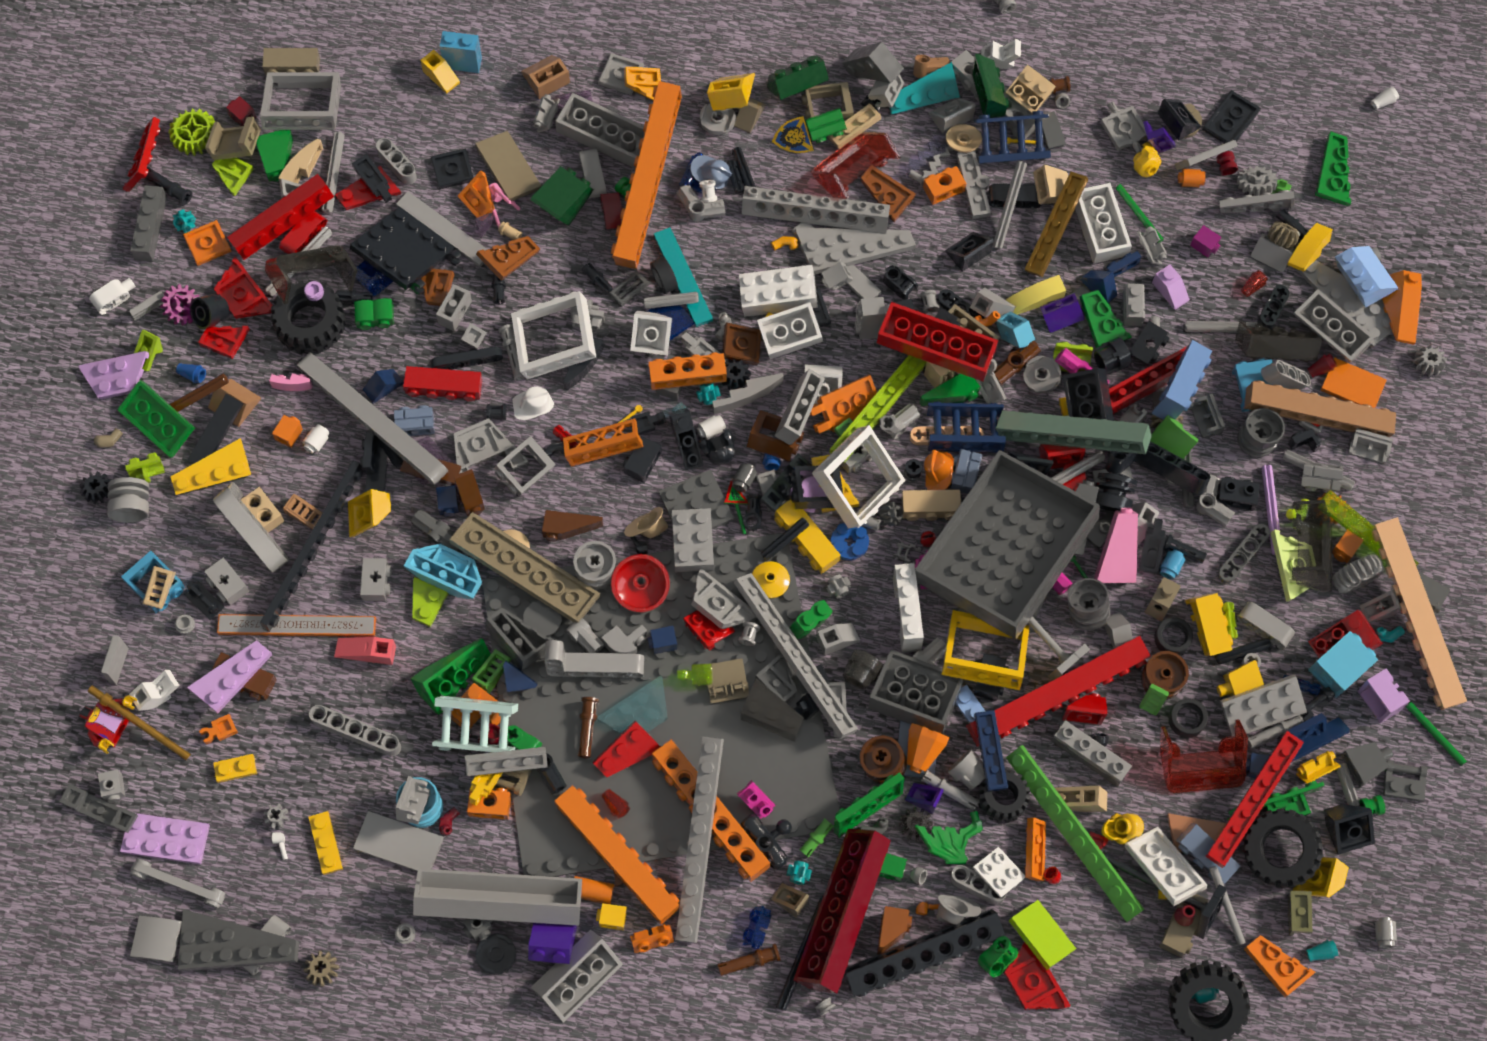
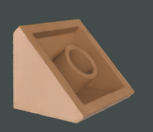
(238, 392)

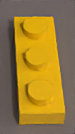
(325, 843)

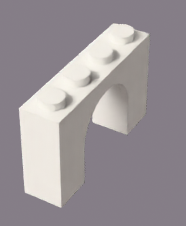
(910, 616)

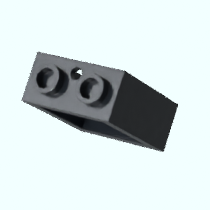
(797, 493)

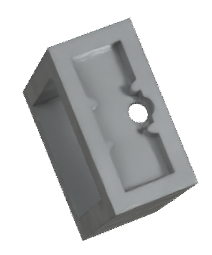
(538, 453)

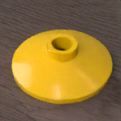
(777, 586)

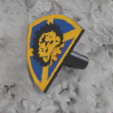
(794, 136)

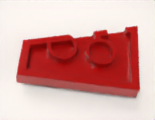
(359, 194)
(627, 749)

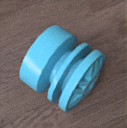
(433, 808)

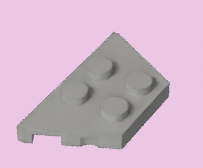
(719, 603)

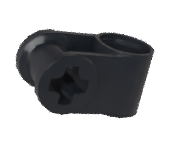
(902, 284)

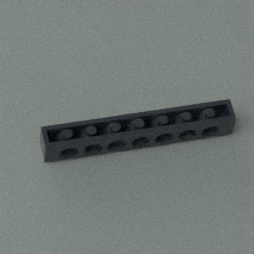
(855, 973)

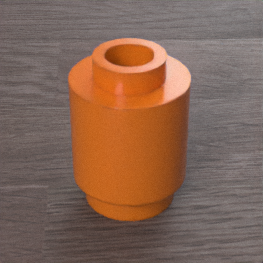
(1191, 178)

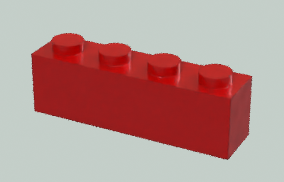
(442, 383)

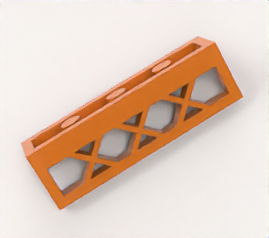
(602, 447)

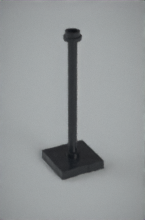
(1208, 910)

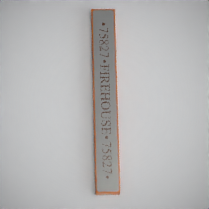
(299, 625)

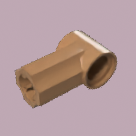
(925, 65)

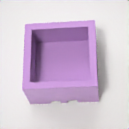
(1383, 696)

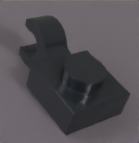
(646, 422)

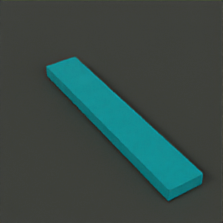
(686, 283)

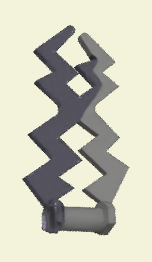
(933, 153)

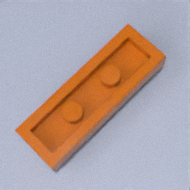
(1035, 849)

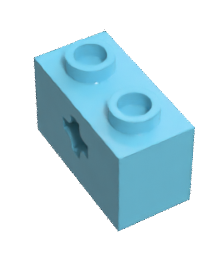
(1015, 329)

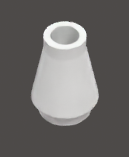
(1386, 97)

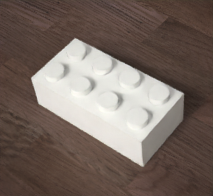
(1102, 224)
(777, 290)

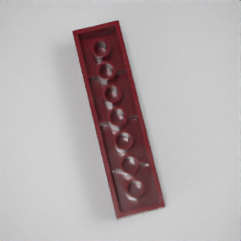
(842, 910)

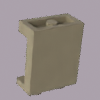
(233, 141)

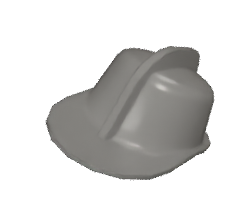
(956, 908)

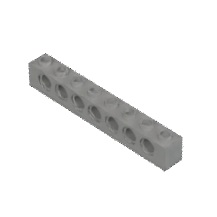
(815, 209)

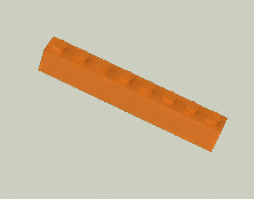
(617, 855)

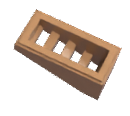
(301, 518)

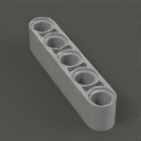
(348, 724)

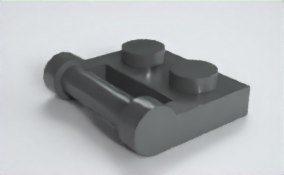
(1404, 787)

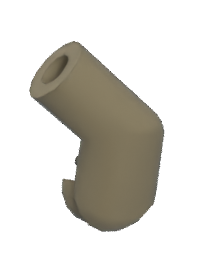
(108, 440)

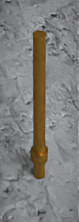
(107, 700)

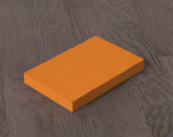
(1353, 384)

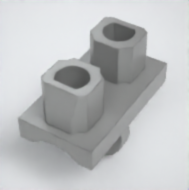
(596, 316)

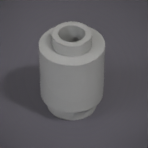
(1385, 932)

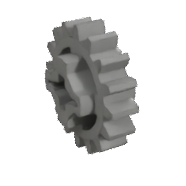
(1257, 180)

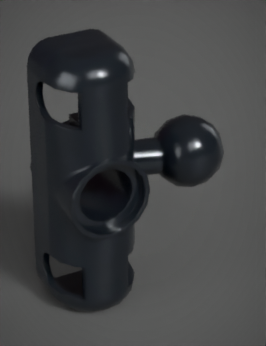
(772, 851)

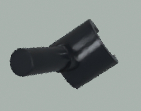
(640, 548)

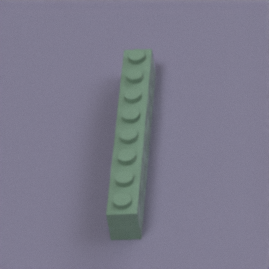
(1074, 432)

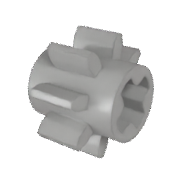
(838, 586)
(271, 819)

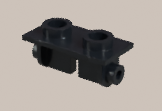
(203, 600)

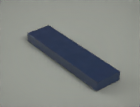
(991, 751)

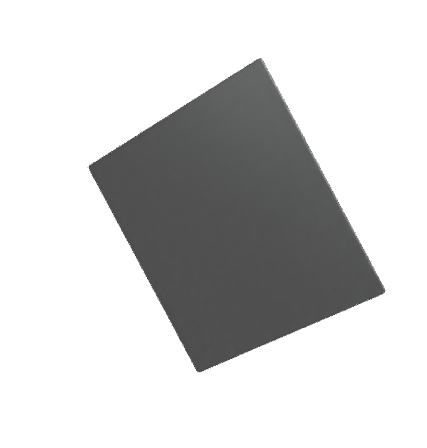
(658, 824)

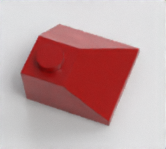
(1061, 454)
(1088, 709)

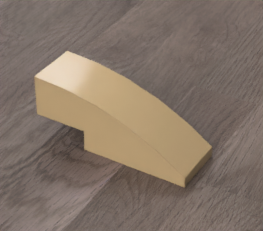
(302, 162)

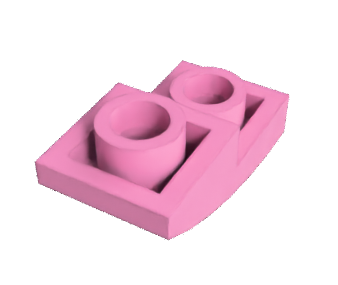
(296, 383)

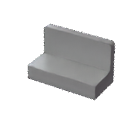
(1271, 253)

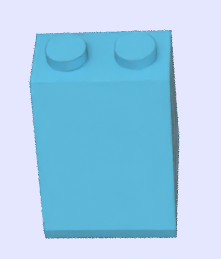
(1343, 663)

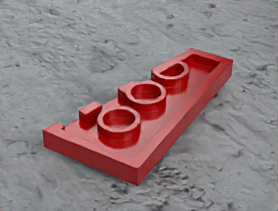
(143, 155)

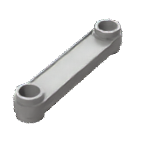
(142, 869)

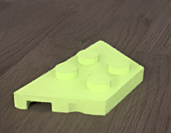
(1287, 557)

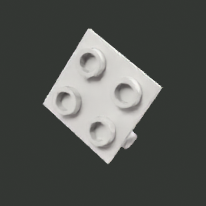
(999, 872)

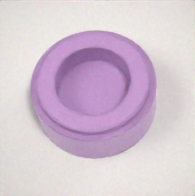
(314, 291)

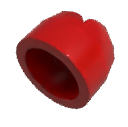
(928, 541)
(1052, 875)

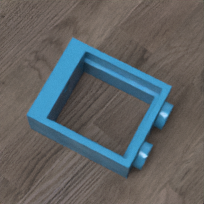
(141, 568)

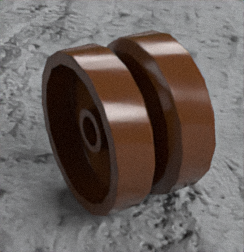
(1166, 664)
(878, 749)

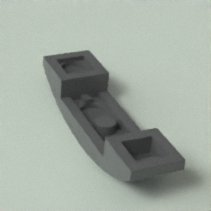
(98, 809)

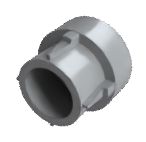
(968, 769)

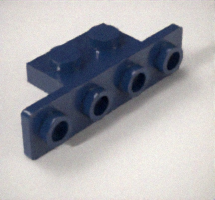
(1317, 733)

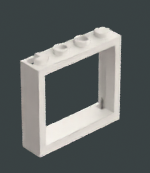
(558, 360)
(883, 461)

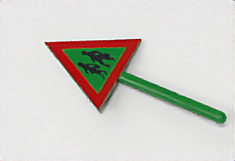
(736, 497)

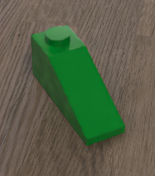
(952, 391)

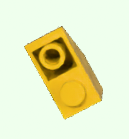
(439, 71)

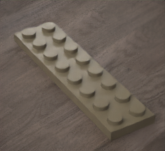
(524, 568)

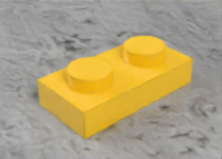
(235, 768)

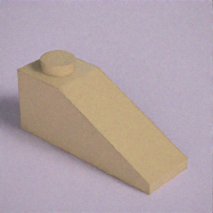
(1084, 798)

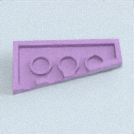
(228, 678)

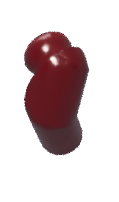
(445, 821)

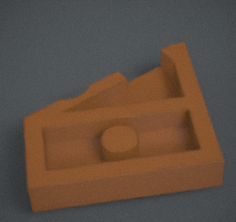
(437, 285)

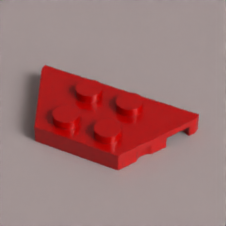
(242, 292)
(1033, 983)

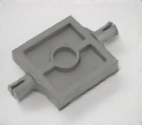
(1124, 127)

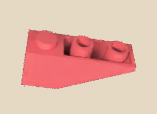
(366, 649)

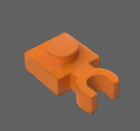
(222, 729)

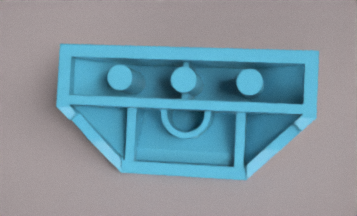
(445, 570)

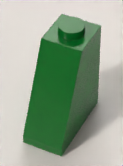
(275, 152)

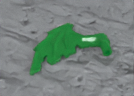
(948, 843)

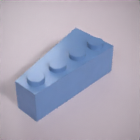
(1183, 381)

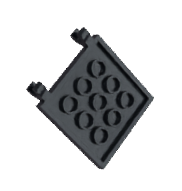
(404, 249)

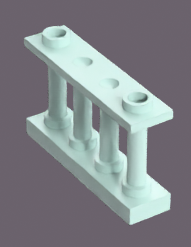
(466, 707)

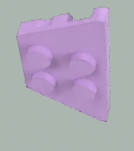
(114, 375)

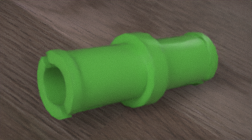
(816, 837)

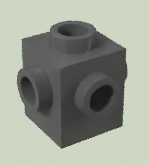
(480, 932)

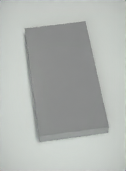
(398, 842)

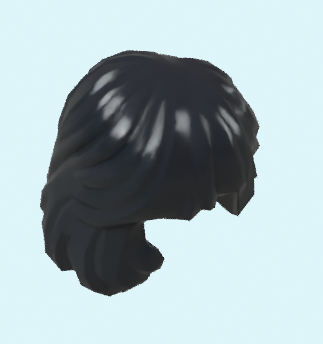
(719, 449)

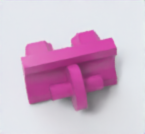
(756, 800)

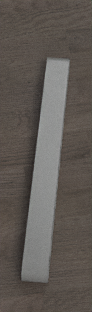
(372, 418)

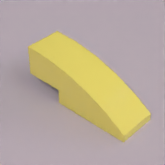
(1038, 295)

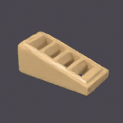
(165, 590)

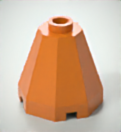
(923, 747)

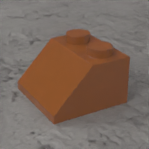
(893, 926)

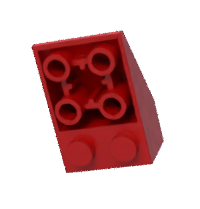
(1356, 624)

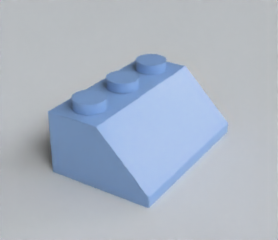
(1365, 274)

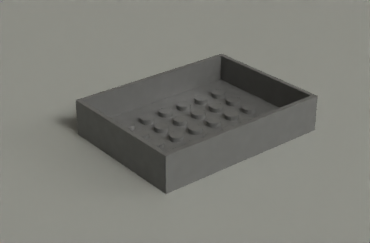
(1007, 544)

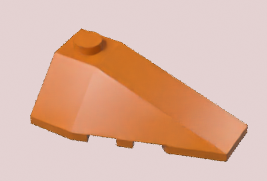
(1404, 305)

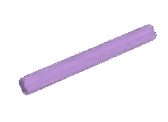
(1270, 499)

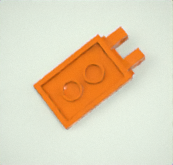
(843, 403)

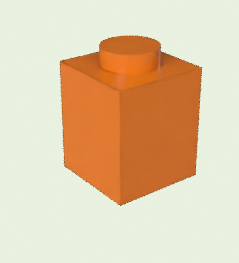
(287, 430)
(1347, 546)

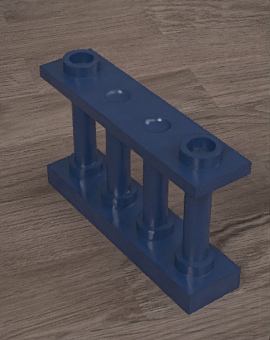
(1004, 154)
(972, 442)

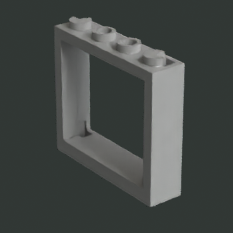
(301, 119)

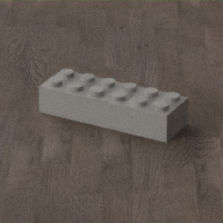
(600, 129)

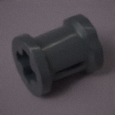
(496, 411)
(916, 464)

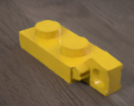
(482, 786)

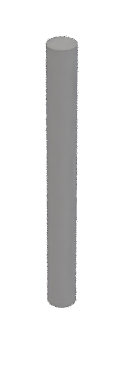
(1228, 907)

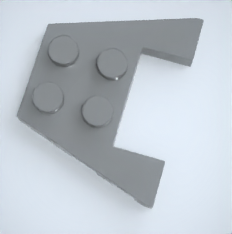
(482, 443)

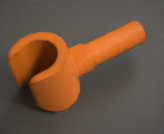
(922, 908)

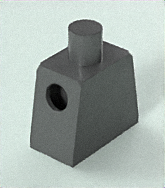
(1366, 762)

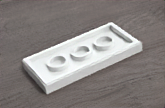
(1165, 866)

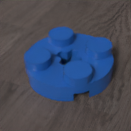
(856, 549)

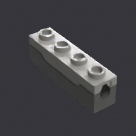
(1091, 753)

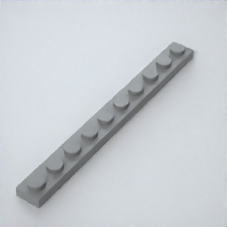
(796, 656)
(699, 839)

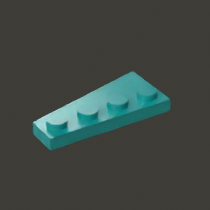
(931, 89)

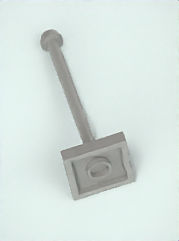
(1065, 659)

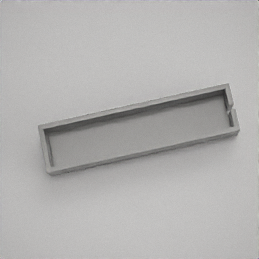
(497, 897)

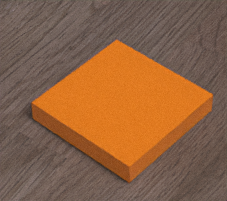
(207, 243)

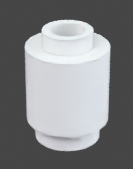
(711, 427)
(315, 439)

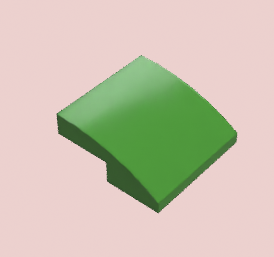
(1173, 437)

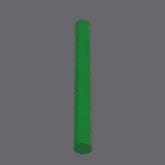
(1135, 208)
(1436, 734)

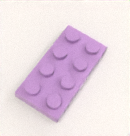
(166, 839)

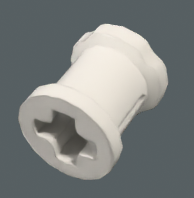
(708, 191)

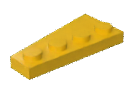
(219, 467)

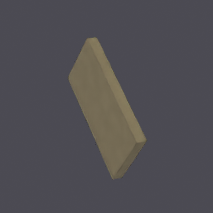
(508, 166)

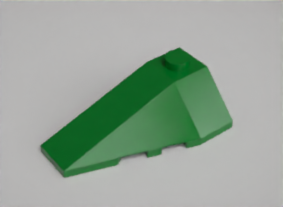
(450, 673)

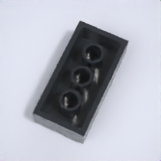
(1088, 394)

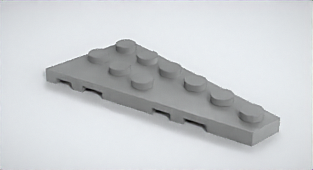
(1341, 293)

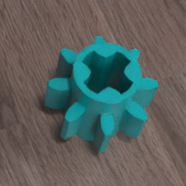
(184, 221)
(708, 393)
(799, 872)

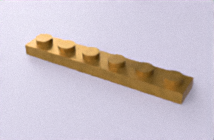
(1056, 224)

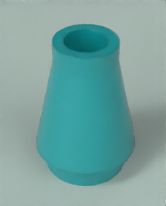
(1324, 951)

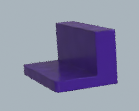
(1159, 138)
(1062, 312)

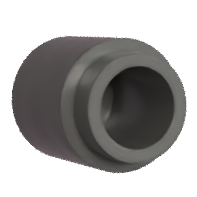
(744, 477)

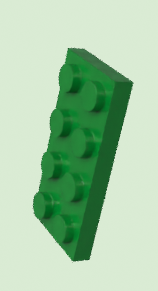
(156, 418)
(868, 805)

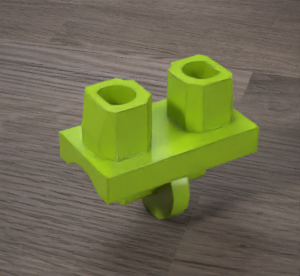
(145, 468)

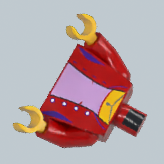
(105, 724)

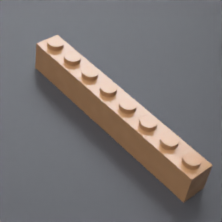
(1320, 409)

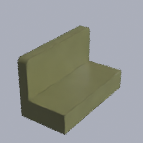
(1300, 912)

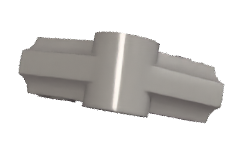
(692, 202)
(898, 423)
(1216, 510)

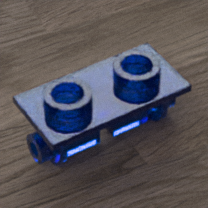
(758, 918)

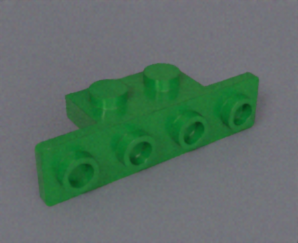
(1293, 799)

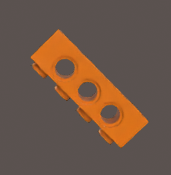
(680, 378)

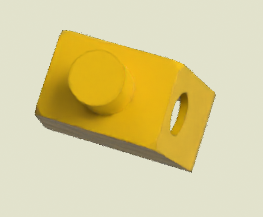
(1241, 680)

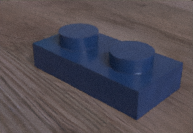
(1127, 262)

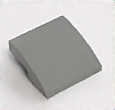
(156, 939)

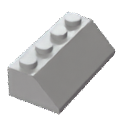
(1334, 326)
(570, 985)

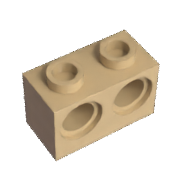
(263, 510)

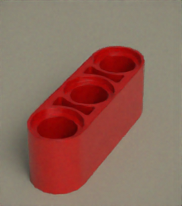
(302, 233)

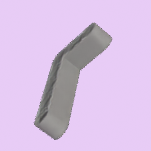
(249, 527)
(591, 664)

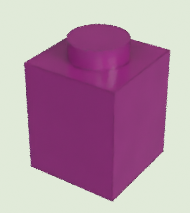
(1206, 241)

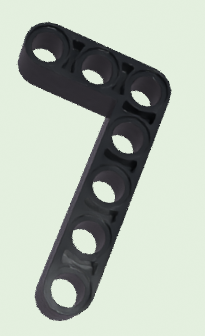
(1164, 464)

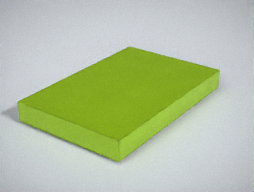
(1042, 934)

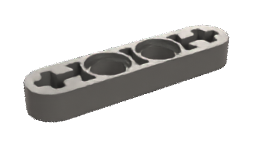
(1243, 553)

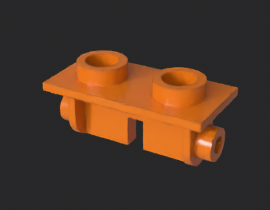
(643, 941)

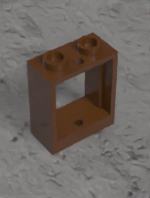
(768, 444)

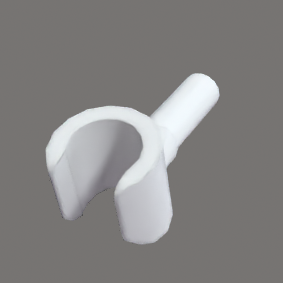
(279, 838)

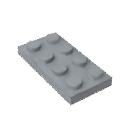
(1264, 705)

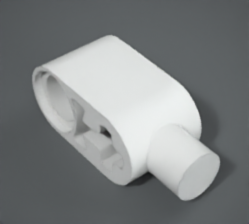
(111, 295)

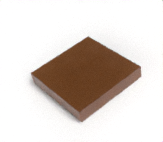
(741, 343)

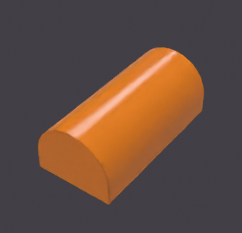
(596, 890)

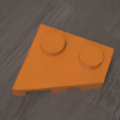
(478, 196)

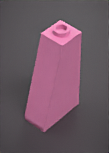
(1119, 552)

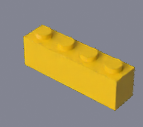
(811, 541)

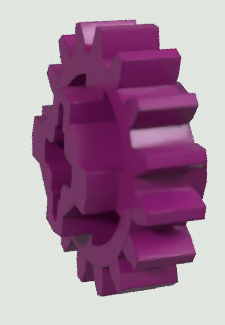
(174, 299)

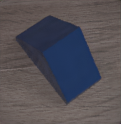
(1101, 281)
(382, 384)
(516, 679)

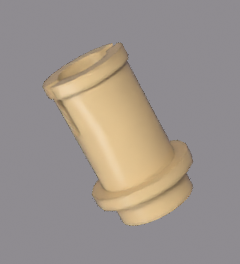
(509, 231)

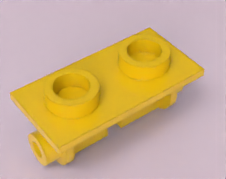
(1310, 771)

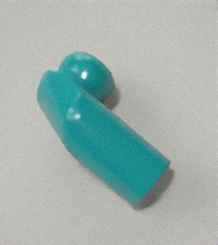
(1388, 636)

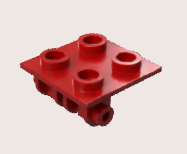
(706, 629)

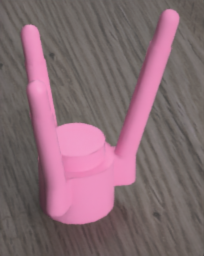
(497, 195)

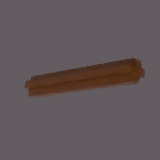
(200, 392)

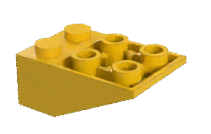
(730, 91)

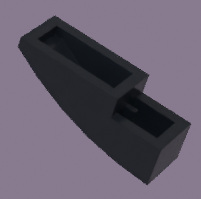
(580, 370)

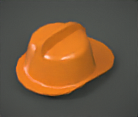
(938, 470)

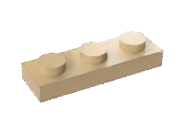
(856, 125)

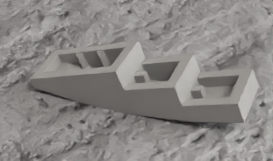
(754, 390)

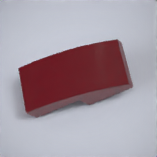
(612, 210)

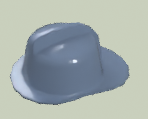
(710, 169)

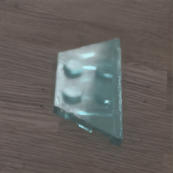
(644, 706)

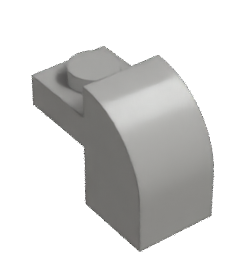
(618, 642)

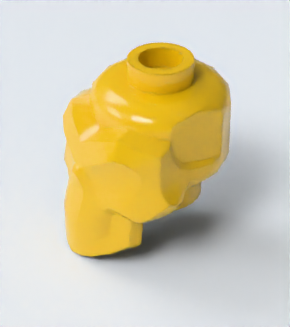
(1147, 161)
(1123, 827)

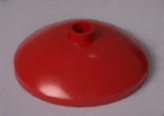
(639, 596)

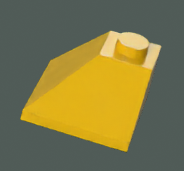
(367, 511)
(1327, 879)

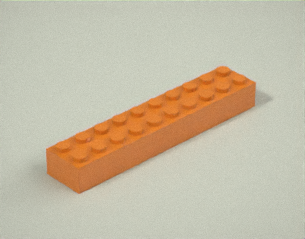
(647, 175)

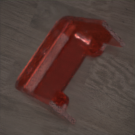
(853, 160)
(1205, 769)

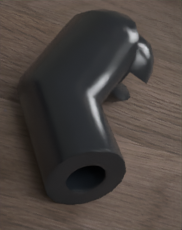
(554, 447)

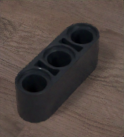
(1026, 197)

